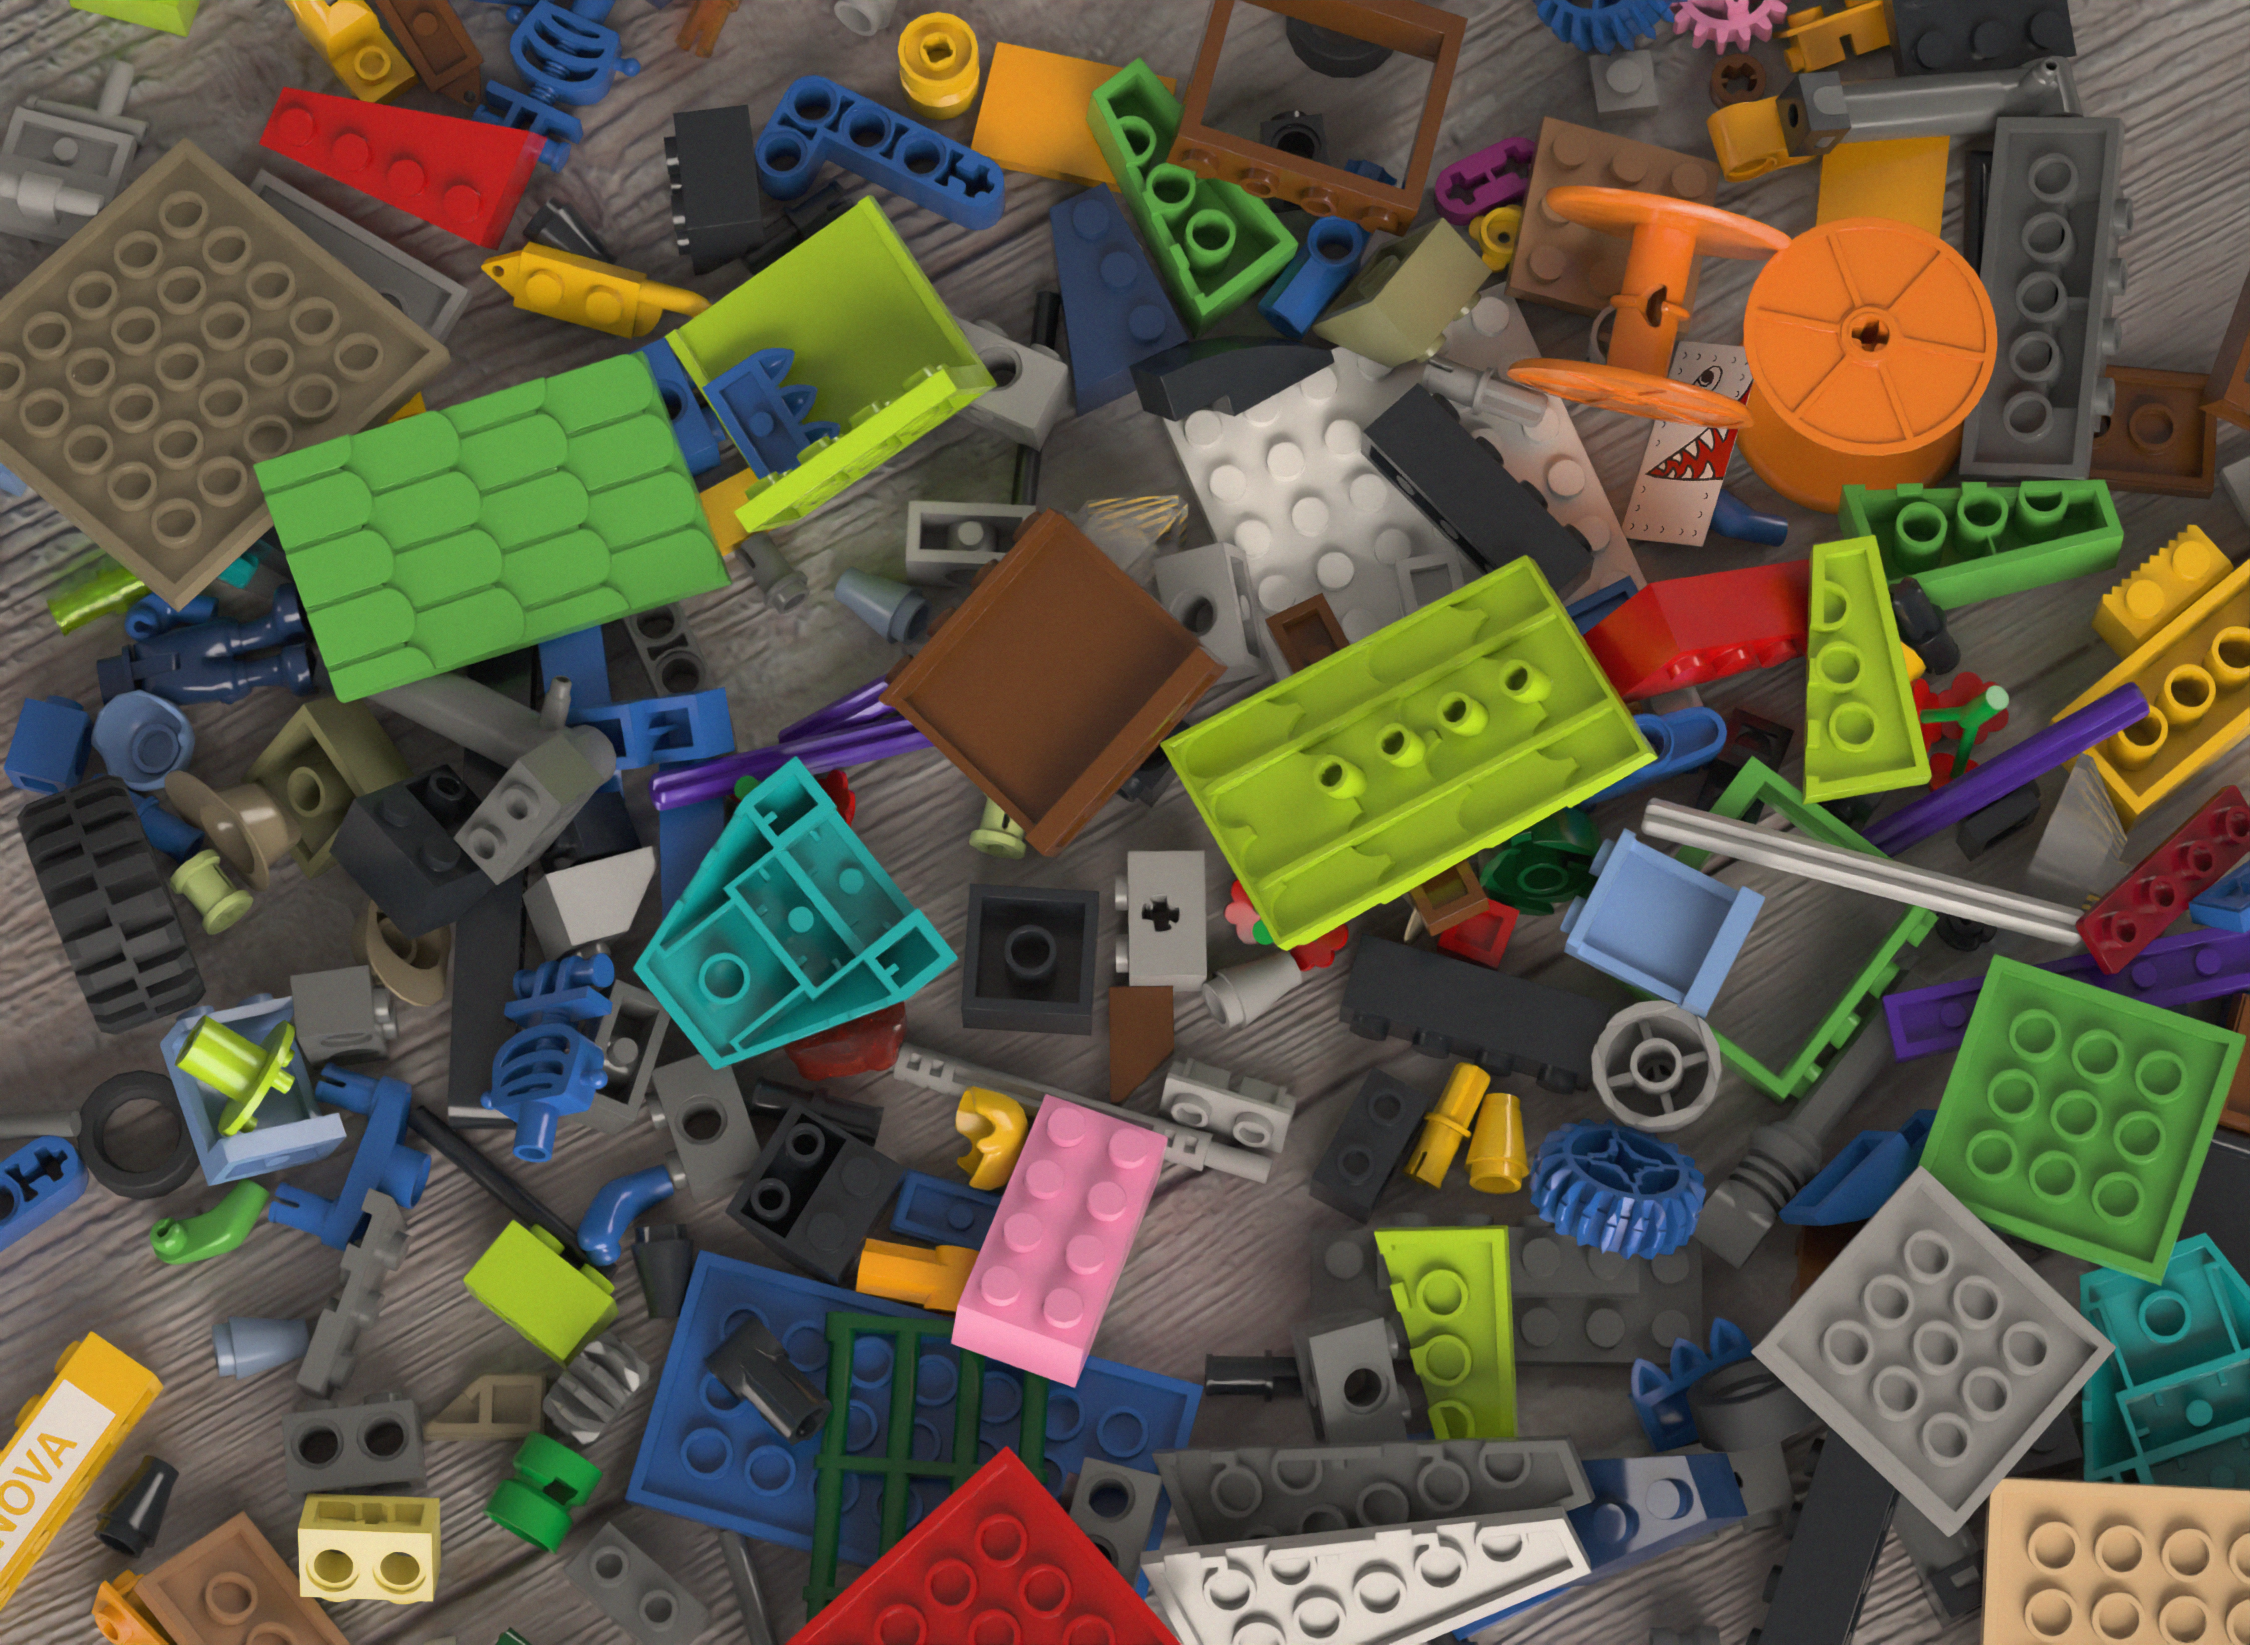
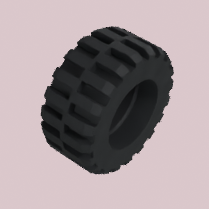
(110, 904)

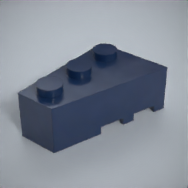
(1107, 298)
(1651, 1508)

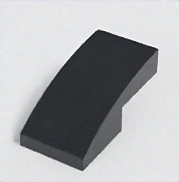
(1745, 737)

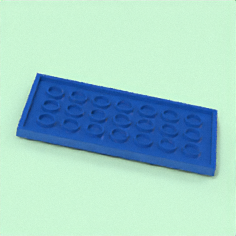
(733, 1471)

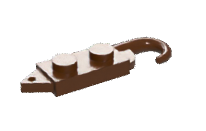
(437, 46)

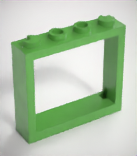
(1874, 976)

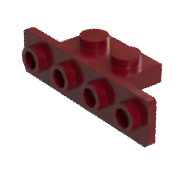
(2167, 880)

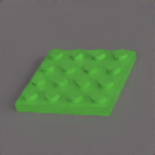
(2080, 1117)

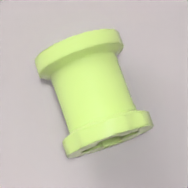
(994, 839)
(211, 891)

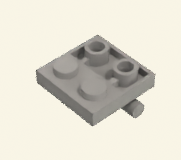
(58, 174)

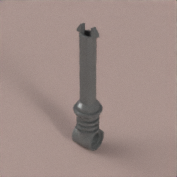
(1789, 1150)

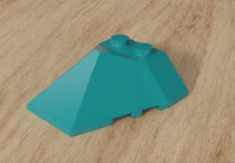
(786, 929)
(2178, 1383)

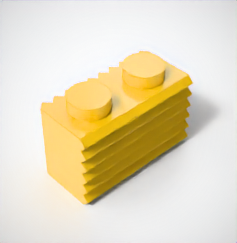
(2159, 591)

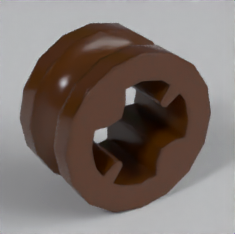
(1733, 67)

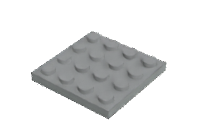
(1934, 1350)

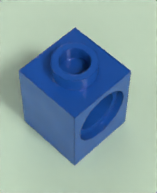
(50, 745)

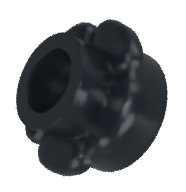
(1961, 936)

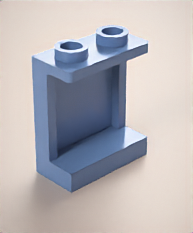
(1659, 924)
(288, 1124)

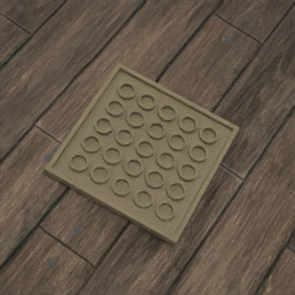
(180, 354)

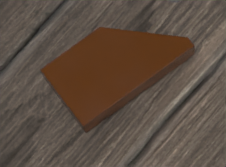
(1139, 1036)

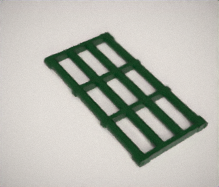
(898, 1464)

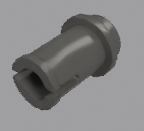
(774, 575)

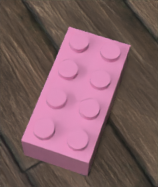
(1059, 1240)

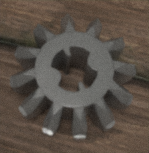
(596, 1388)

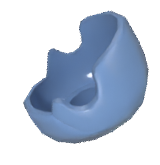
(143, 739)

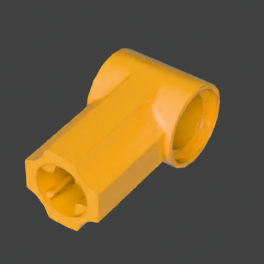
(916, 1275)

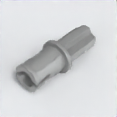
(1484, 391)

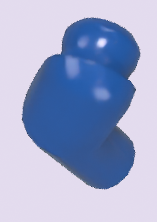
(1739, 521)
(154, 616)

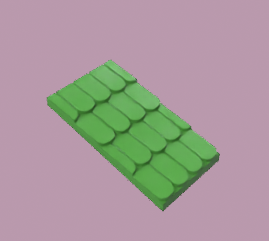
(491, 525)

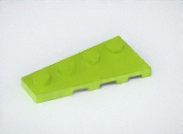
(1458, 1322)

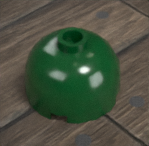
(1543, 863)

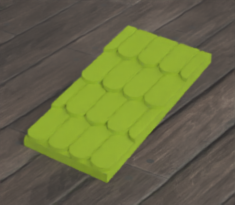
(1407, 753)

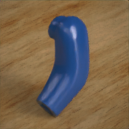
(616, 1207)

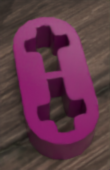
(1480, 169)

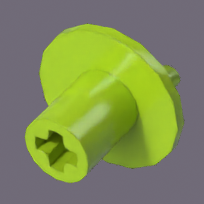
(238, 1068)

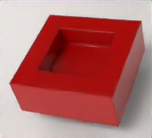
(1482, 937)

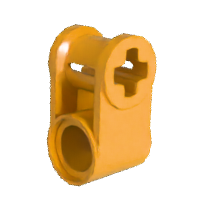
(1750, 140)

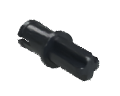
(797, 226)
(1924, 627)
(1252, 1376)

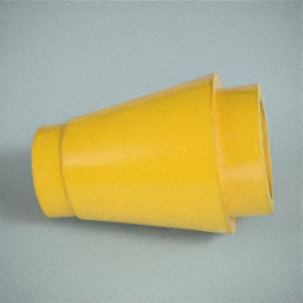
(1498, 1146)

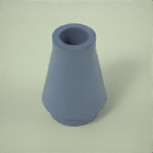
(886, 605)
(256, 1344)

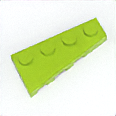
(1858, 693)

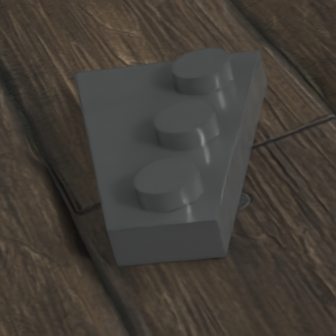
(364, 1266)

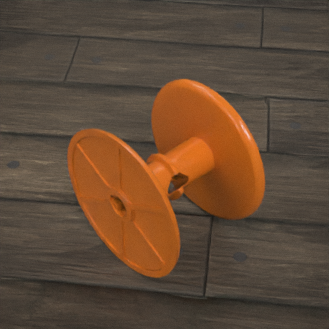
(1650, 304)
(1863, 360)

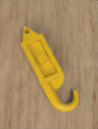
(589, 290)

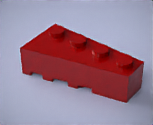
(425, 163)
(1703, 629)

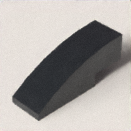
(1223, 374)

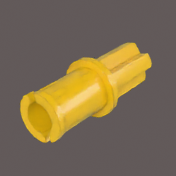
(1447, 1125)

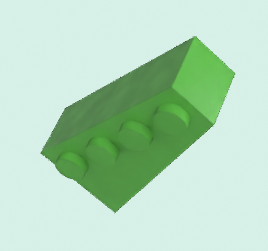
(1204, 233)
(1983, 538)

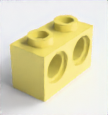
(369, 1534)

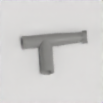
(108, 109)

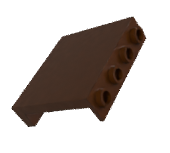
(1052, 679)

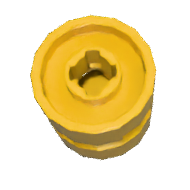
(939, 66)

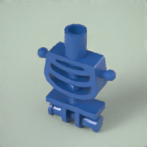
(581, 52)
(531, 1072)

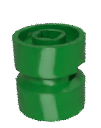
(536, 1515)

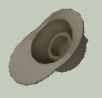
(239, 823)
(407, 967)

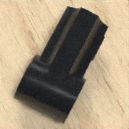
(758, 1370)

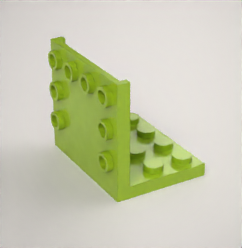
(861, 334)

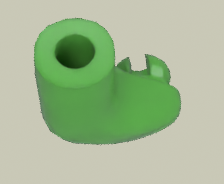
(212, 1232)

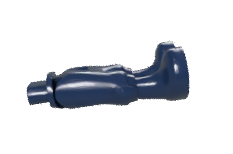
(201, 662)

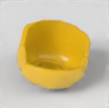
(996, 1135)

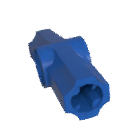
(1311, 278)

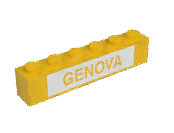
(65, 1447)

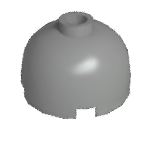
(1653, 1039)

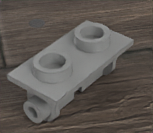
(1200, 1099)

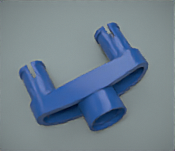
(1684, 744)
(379, 1163)

